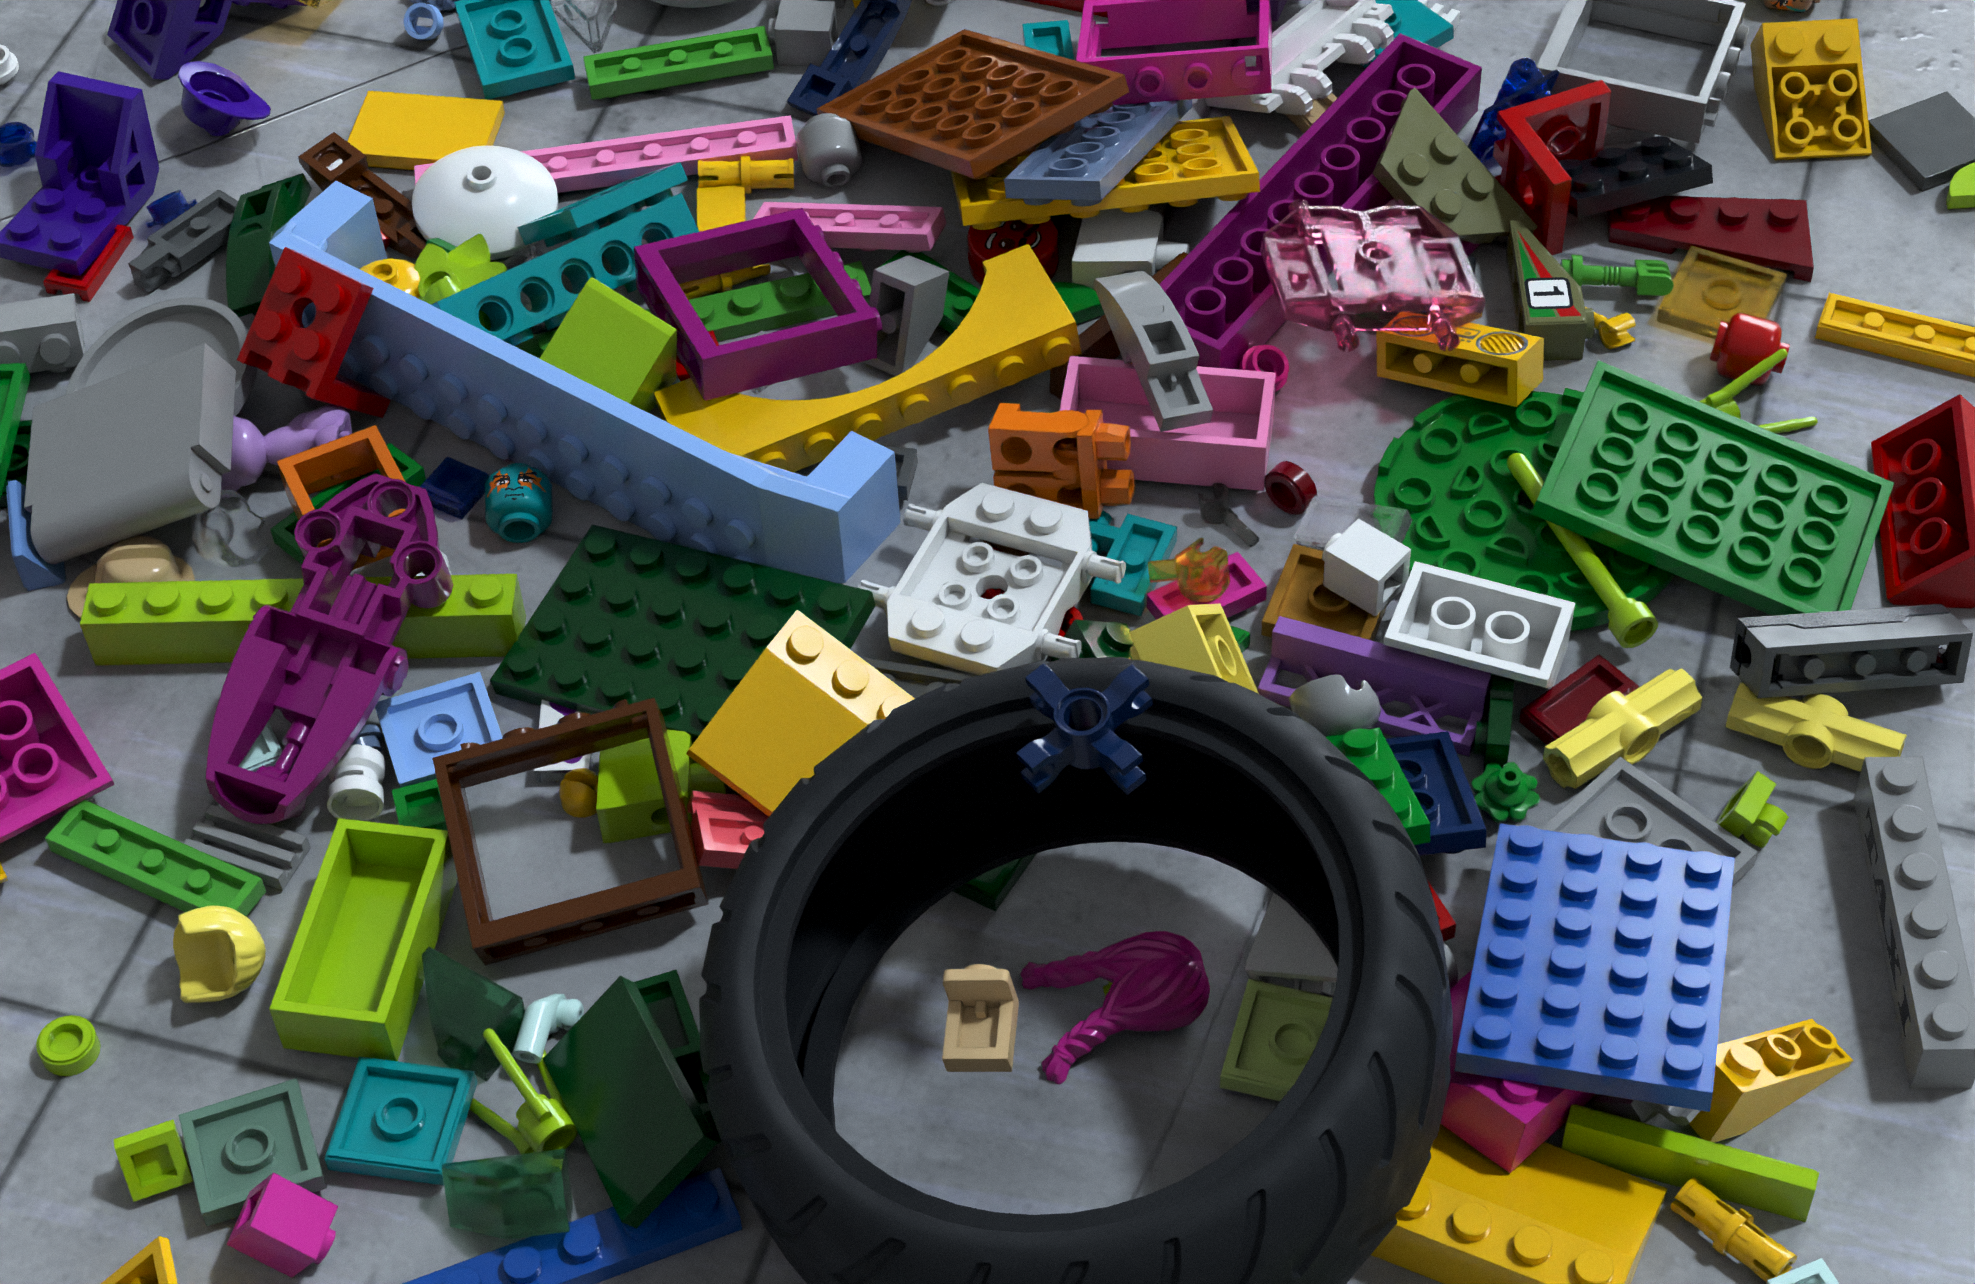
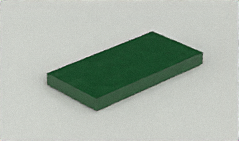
(629, 1102)

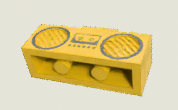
(1485, 364)

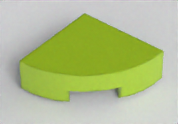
(1962, 189)

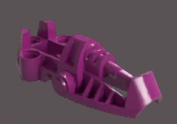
(330, 652)

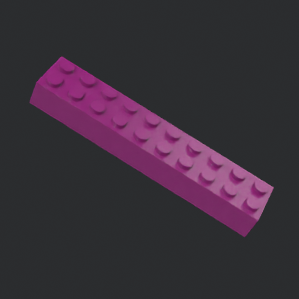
(1224, 281)

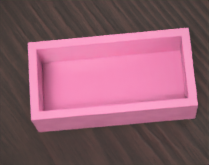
(1225, 451)

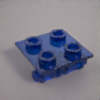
(1522, 85)

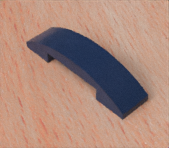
(852, 56)

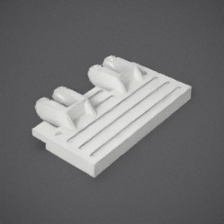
(1308, 45)

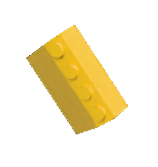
(792, 713)
(1540, 1224)

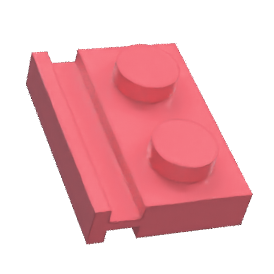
(723, 827)

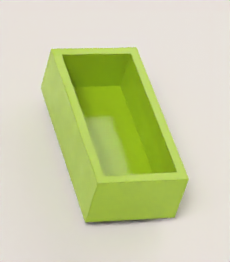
(363, 940)

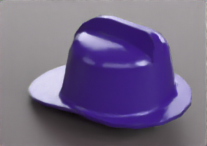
(218, 98)

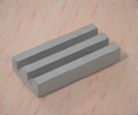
(253, 841)

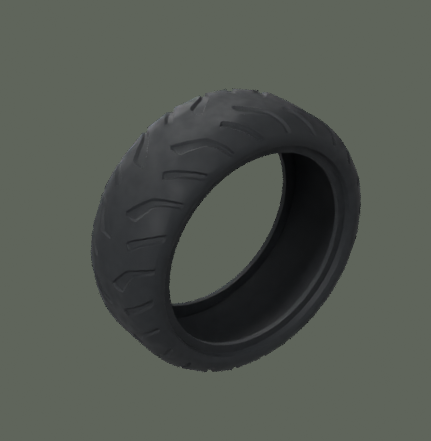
(943, 799)

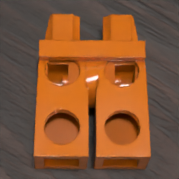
(1061, 457)

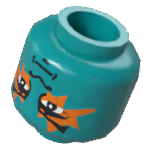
(518, 502)

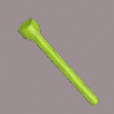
(1629, 619)

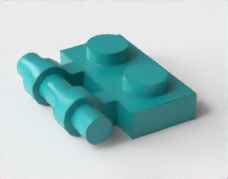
(1135, 544)

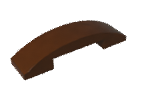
(340, 161)

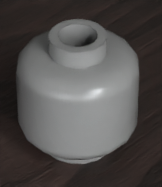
(829, 150)

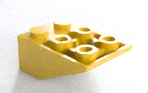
(1811, 88)

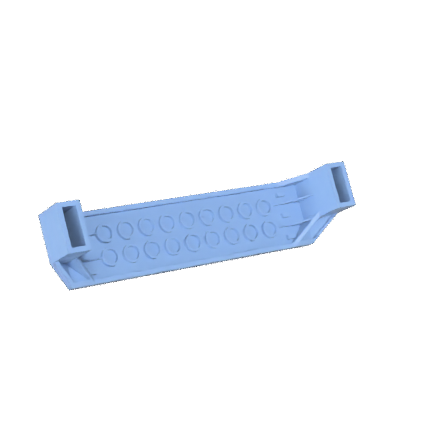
(589, 438)

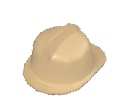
(130, 561)

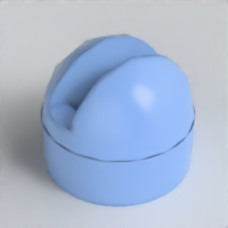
(425, 11)

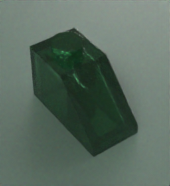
(462, 1008)
(510, 1194)

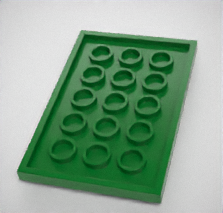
(1713, 497)

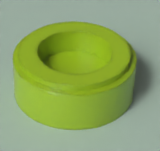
(68, 1045)

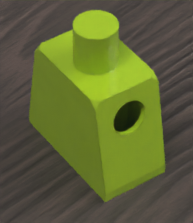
(630, 790)

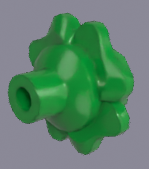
(1505, 792)

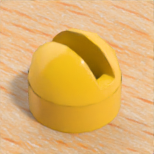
(577, 793)

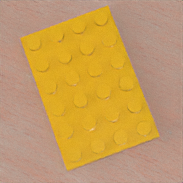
(1187, 164)

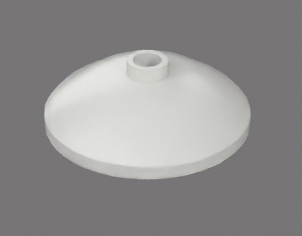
(484, 194)

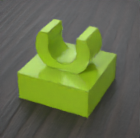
(1750, 814)
(153, 1160)

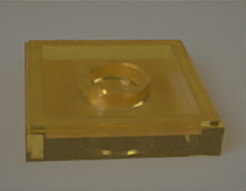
(1715, 288)

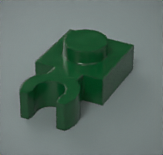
(1493, 736)

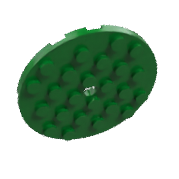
(1466, 501)

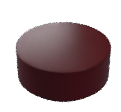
(1290, 487)

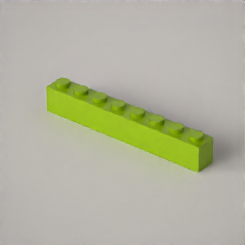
(210, 618)

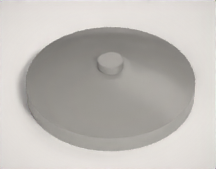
(164, 331)

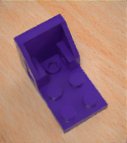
(171, 32)
(93, 172)

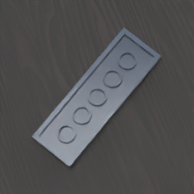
(1093, 154)

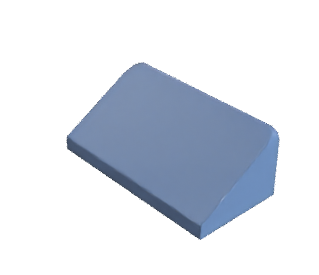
(32, 568)

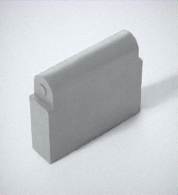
(130, 453)

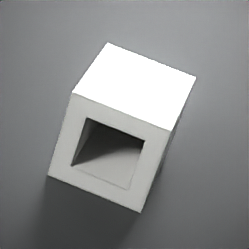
(1366, 566)

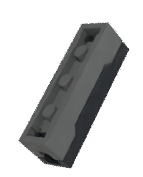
(1850, 650)

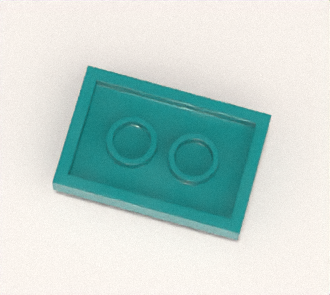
(514, 45)
(603, 207)

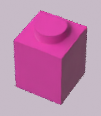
(284, 1226)

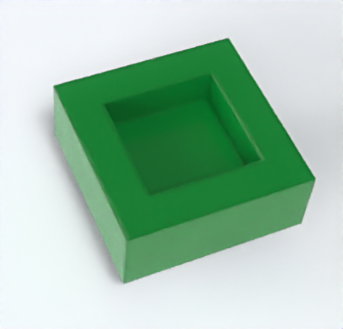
(420, 805)

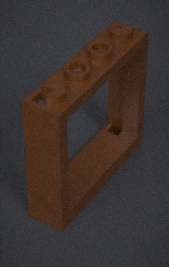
(592, 913)

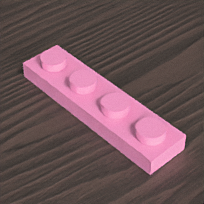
(870, 226)

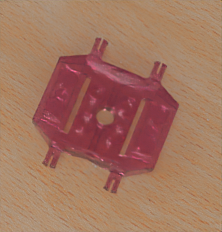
(1412, 285)

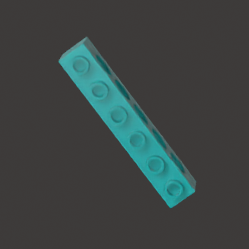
(578, 261)

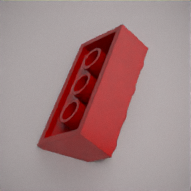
(1931, 507)

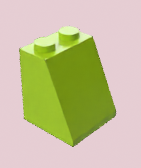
(615, 346)

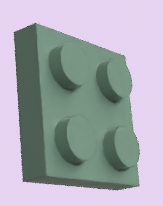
(244, 1142)

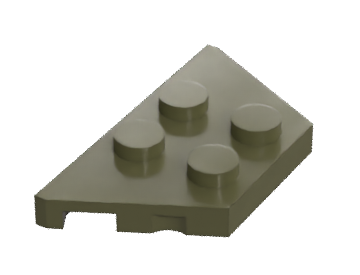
(1436, 170)

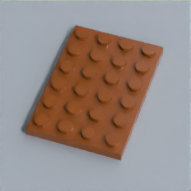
(976, 102)

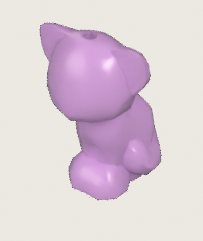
(304, 432)

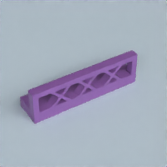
(1425, 683)

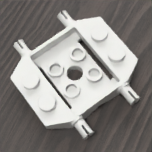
(938, 602)

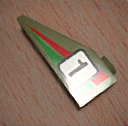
(1546, 297)

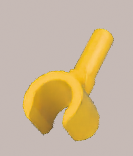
(1614, 330)

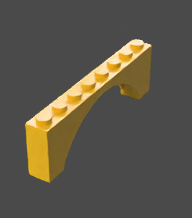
(1006, 337)

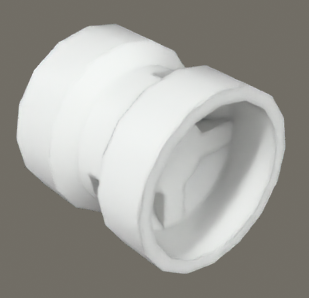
(356, 784)

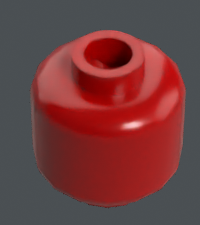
(1744, 344)

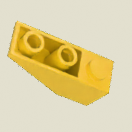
(1766, 1074)

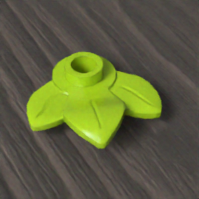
(464, 265)

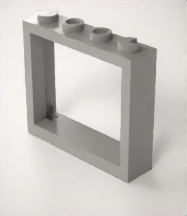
(1644, 106)

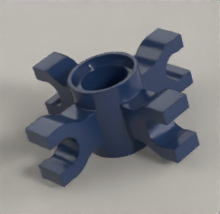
(1088, 748)

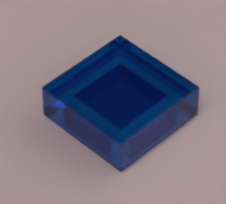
(455, 487)

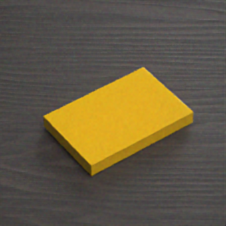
(421, 129)

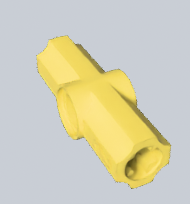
(1622, 728)
(1812, 729)

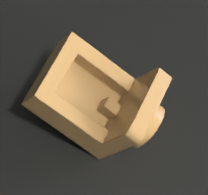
(979, 1019)

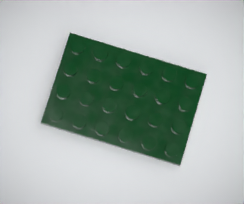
(662, 624)

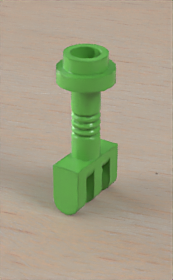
(1647, 276)

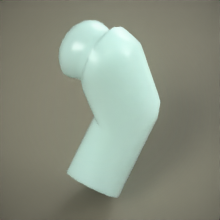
(540, 1020)

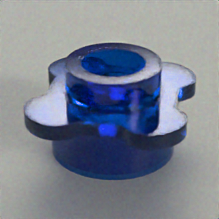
(16, 144)
(168, 208)

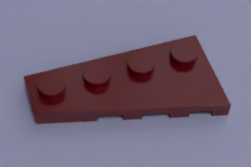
(1742, 228)

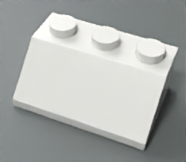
(1482, 625)

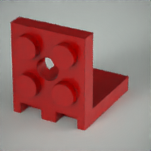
(1531, 157)
(313, 354)

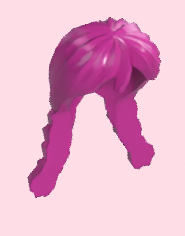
(1154, 988)

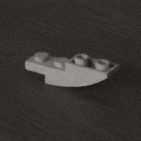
(1158, 346)

